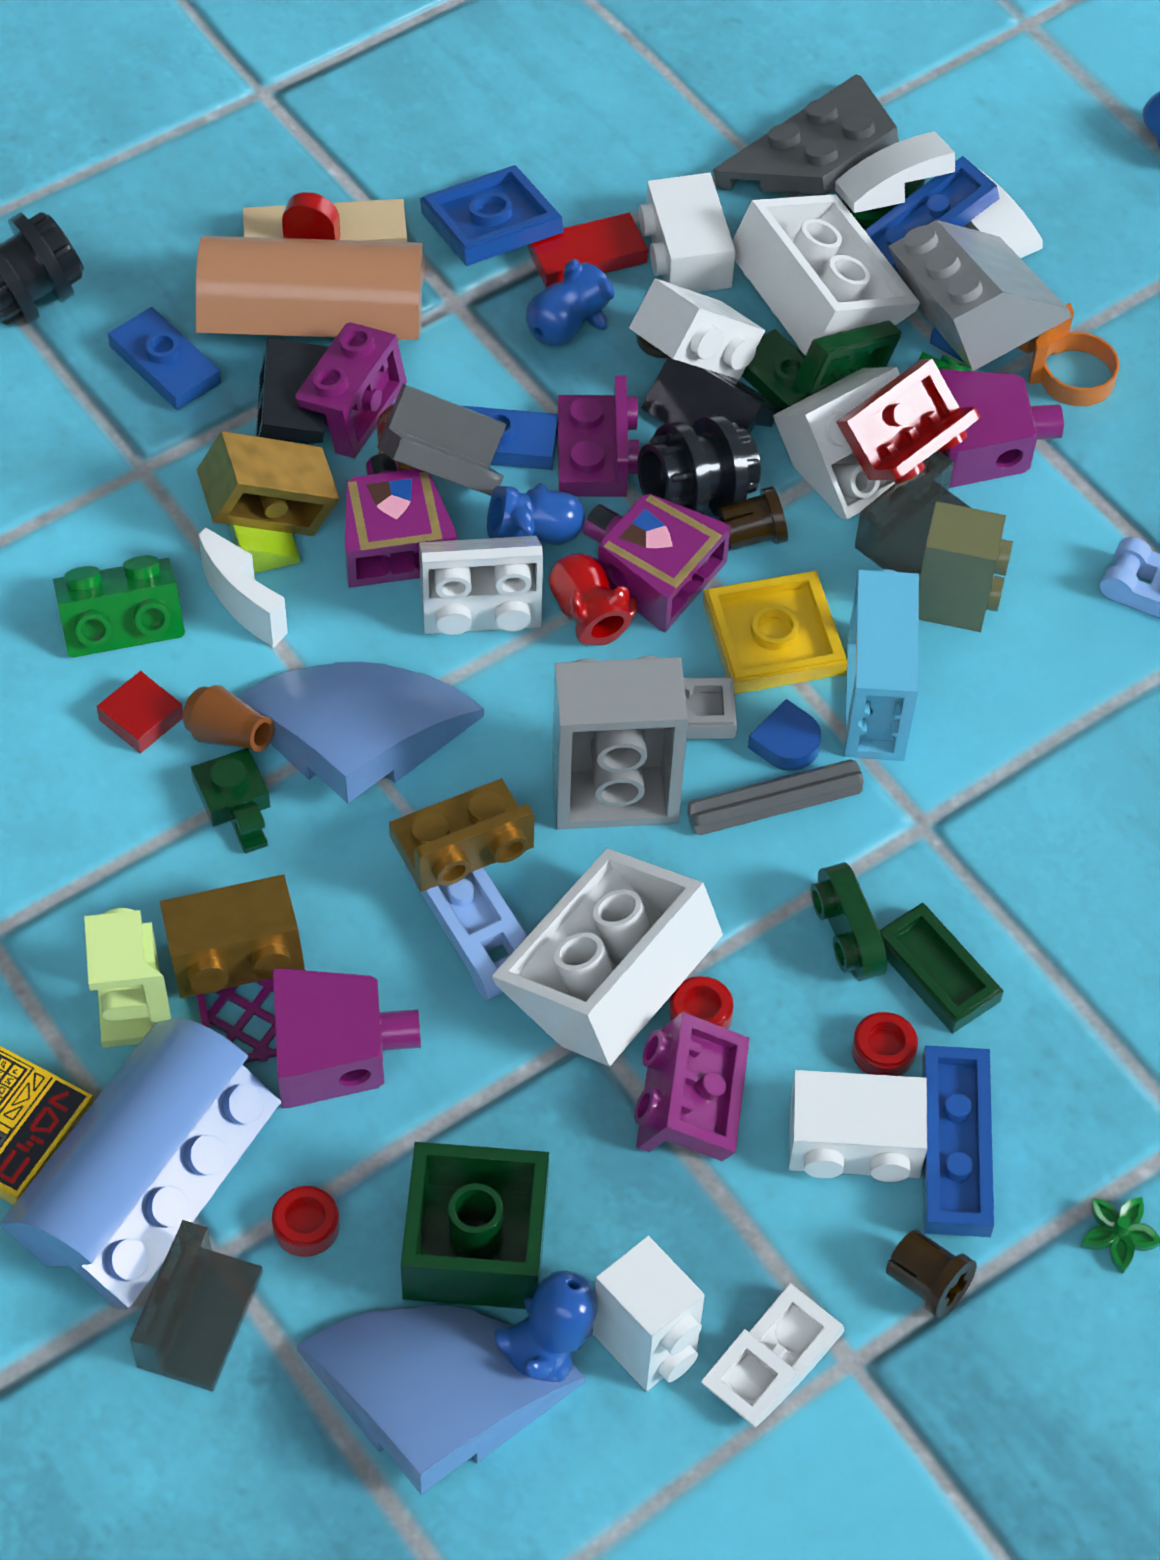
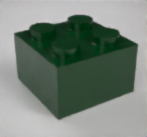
(474, 1225)

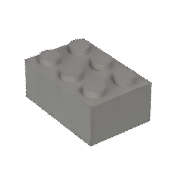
(618, 742)

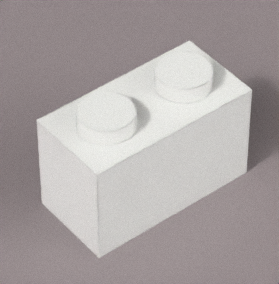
(688, 233)
(697, 329)
(858, 1125)
(648, 1315)

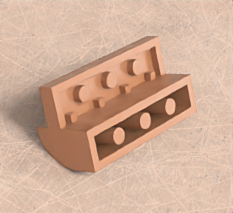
(308, 286)

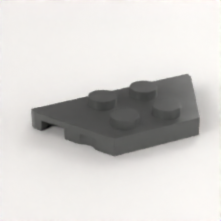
(815, 144)

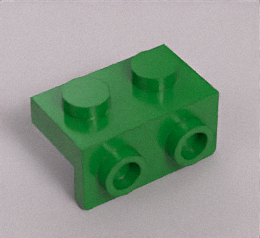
(119, 606)

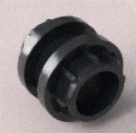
(34, 264)
(700, 464)

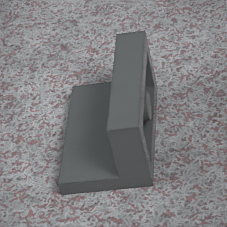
(443, 439)

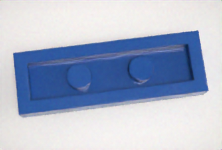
(945, 198)
(958, 1142)

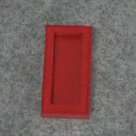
(605, 243)

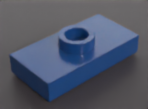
(164, 358)
(527, 438)

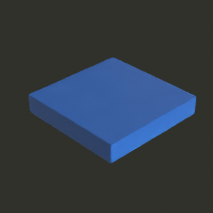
(491, 215)

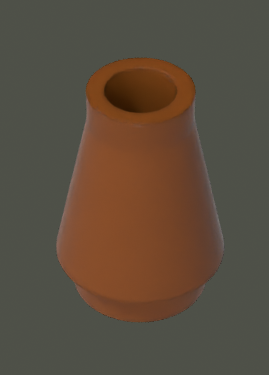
(224, 719)

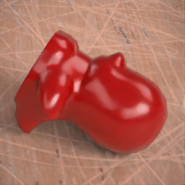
(586, 596)

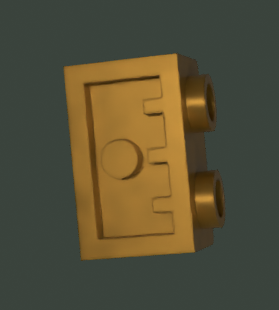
(463, 835)

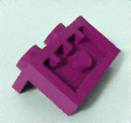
(354, 385)
(595, 442)
(692, 1087)

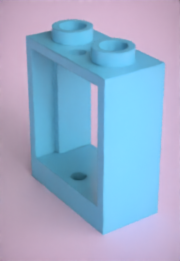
(882, 665)

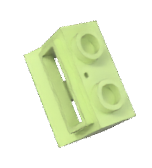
(126, 974)

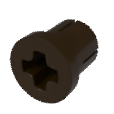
(755, 520)
(931, 1272)

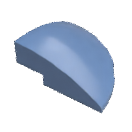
(360, 721)
(429, 1385)

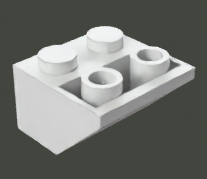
(820, 448)
(481, 584)

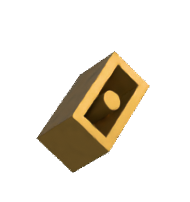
(267, 484)
(232, 935)

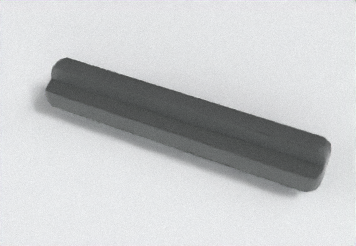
(775, 797)

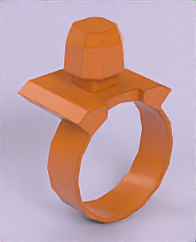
(1060, 340)

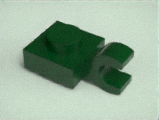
(234, 793)

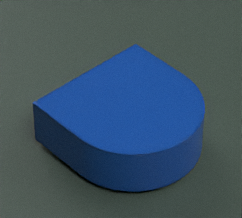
(787, 738)

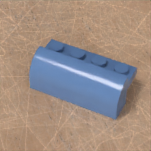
(143, 1159)

